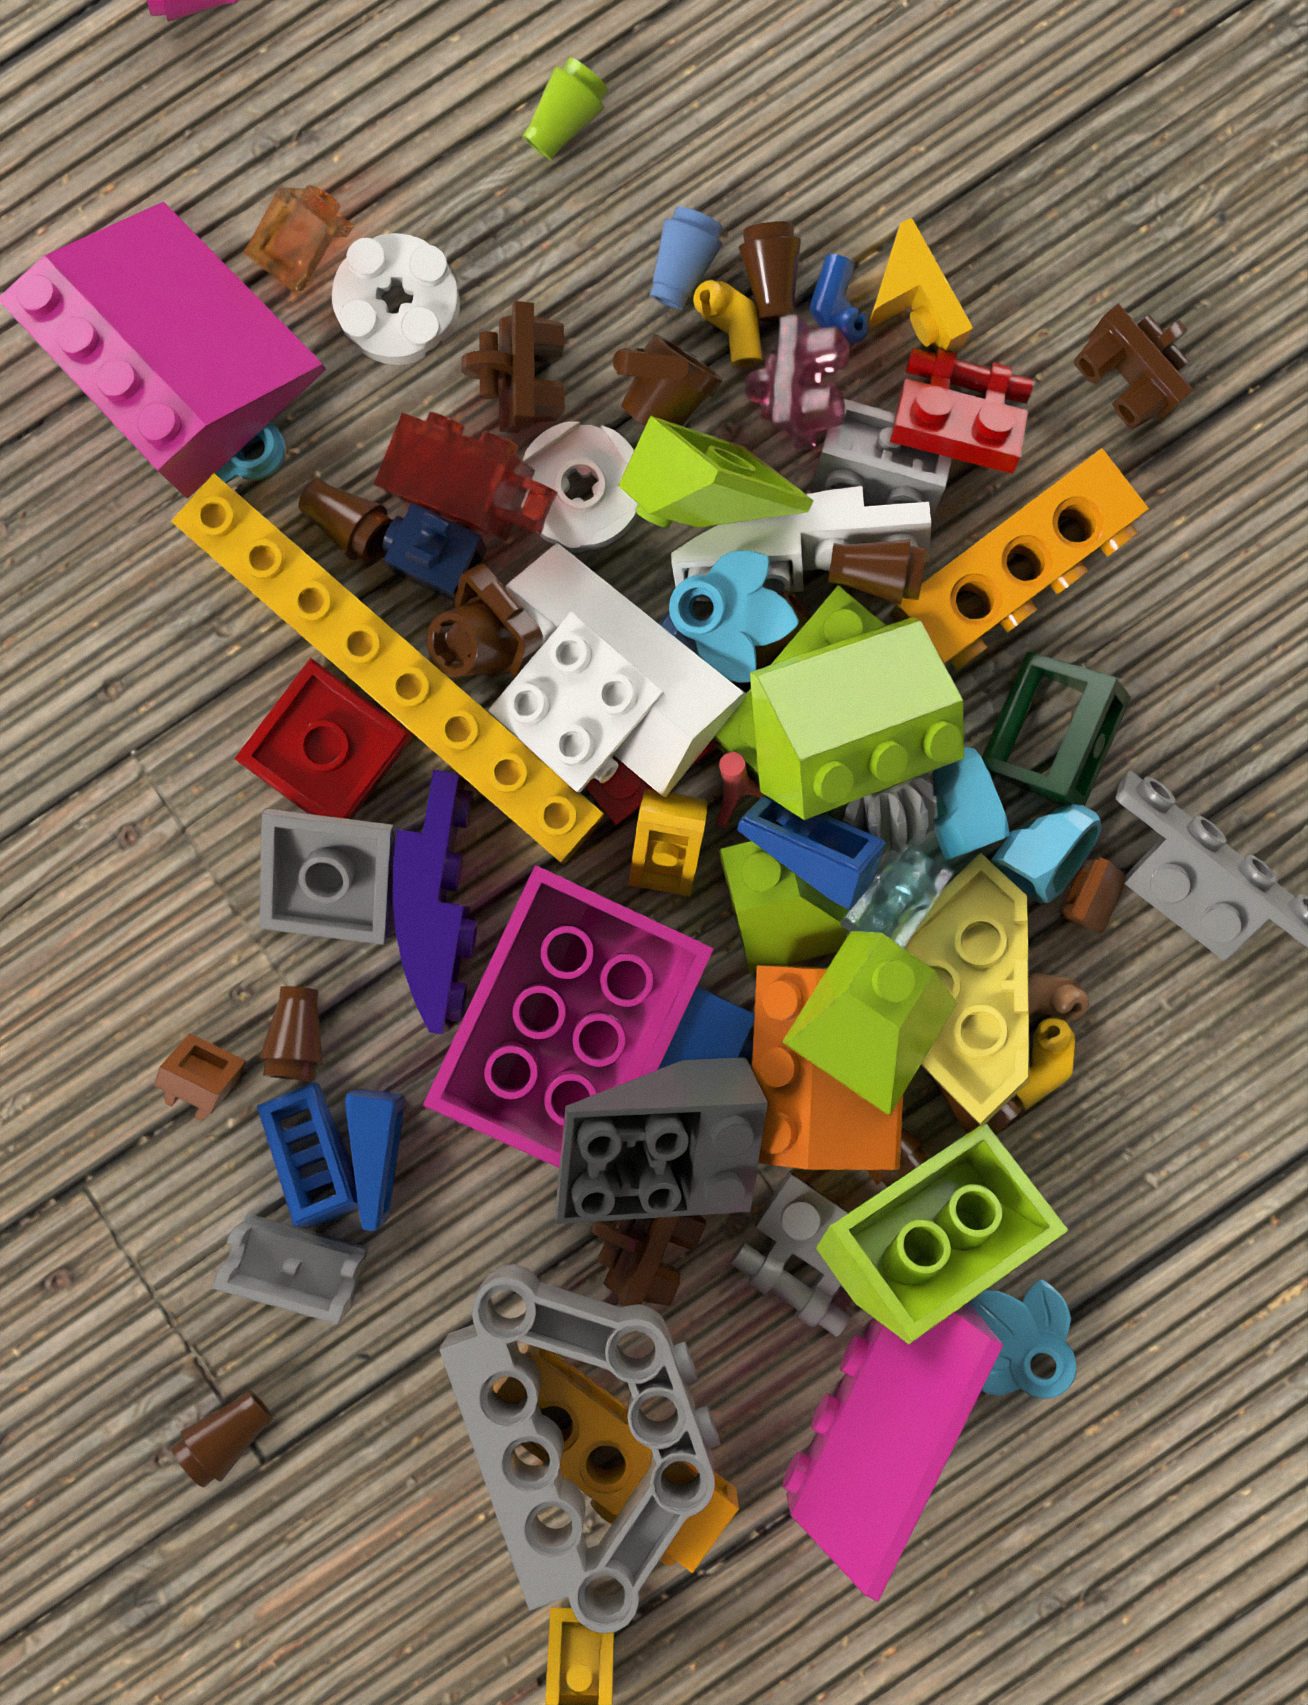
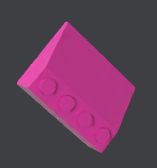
(163, 341)
(563, 1013)
(887, 1441)

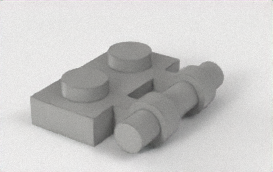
(796, 1223)

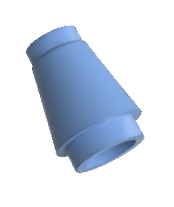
(684, 255)

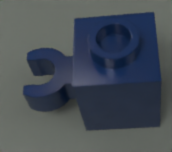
(431, 550)

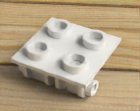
(576, 703)

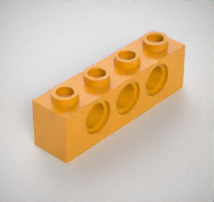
(1091, 494)
(602, 1421)

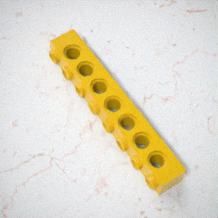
(388, 668)

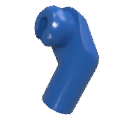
(829, 302)

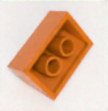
(809, 1114)

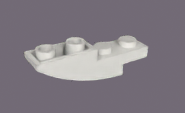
(805, 539)

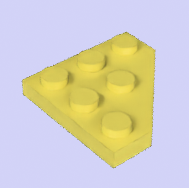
(980, 951)

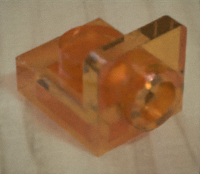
(296, 234)

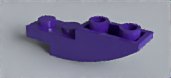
(428, 929)

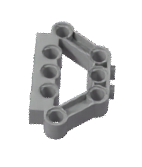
(557, 1561)

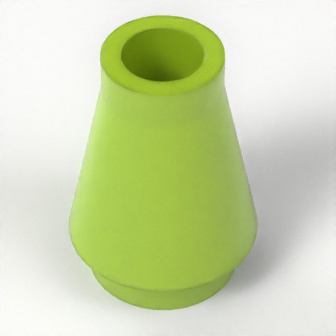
(565, 108)

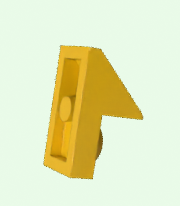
(917, 282)
(667, 842)
(578, 1662)

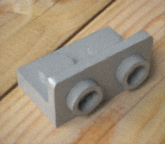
(888, 472)

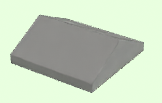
(326, 876)

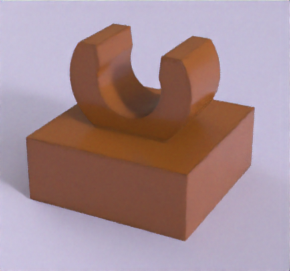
(199, 1075)

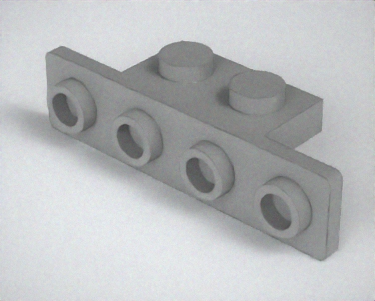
(1201, 878)

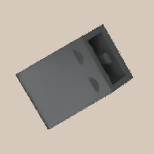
(664, 1145)

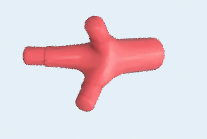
(735, 785)

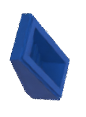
(820, 850)
(375, 1137)
(288, 1165)

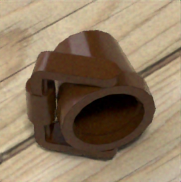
(665, 381)
(483, 632)

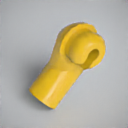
(735, 316)
(1050, 1061)

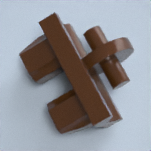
(520, 344)
(1145, 360)
(635, 1252)

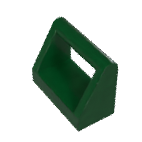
(1085, 741)

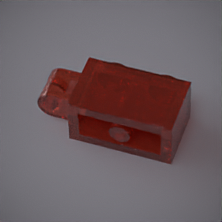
(463, 477)

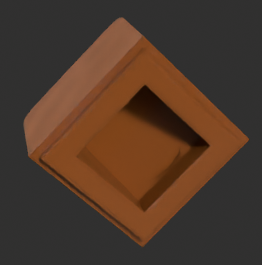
(1093, 894)

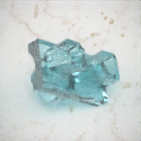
(899, 895)

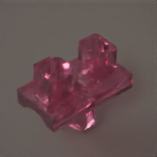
(792, 378)

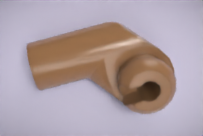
(1057, 997)

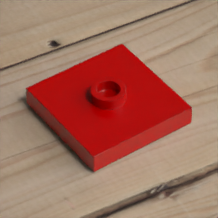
(324, 745)

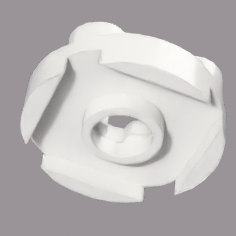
(374, 268)
(588, 451)

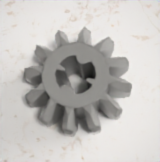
(896, 814)

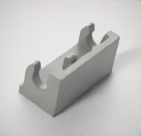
(291, 1268)

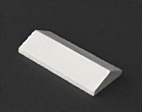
(695, 694)

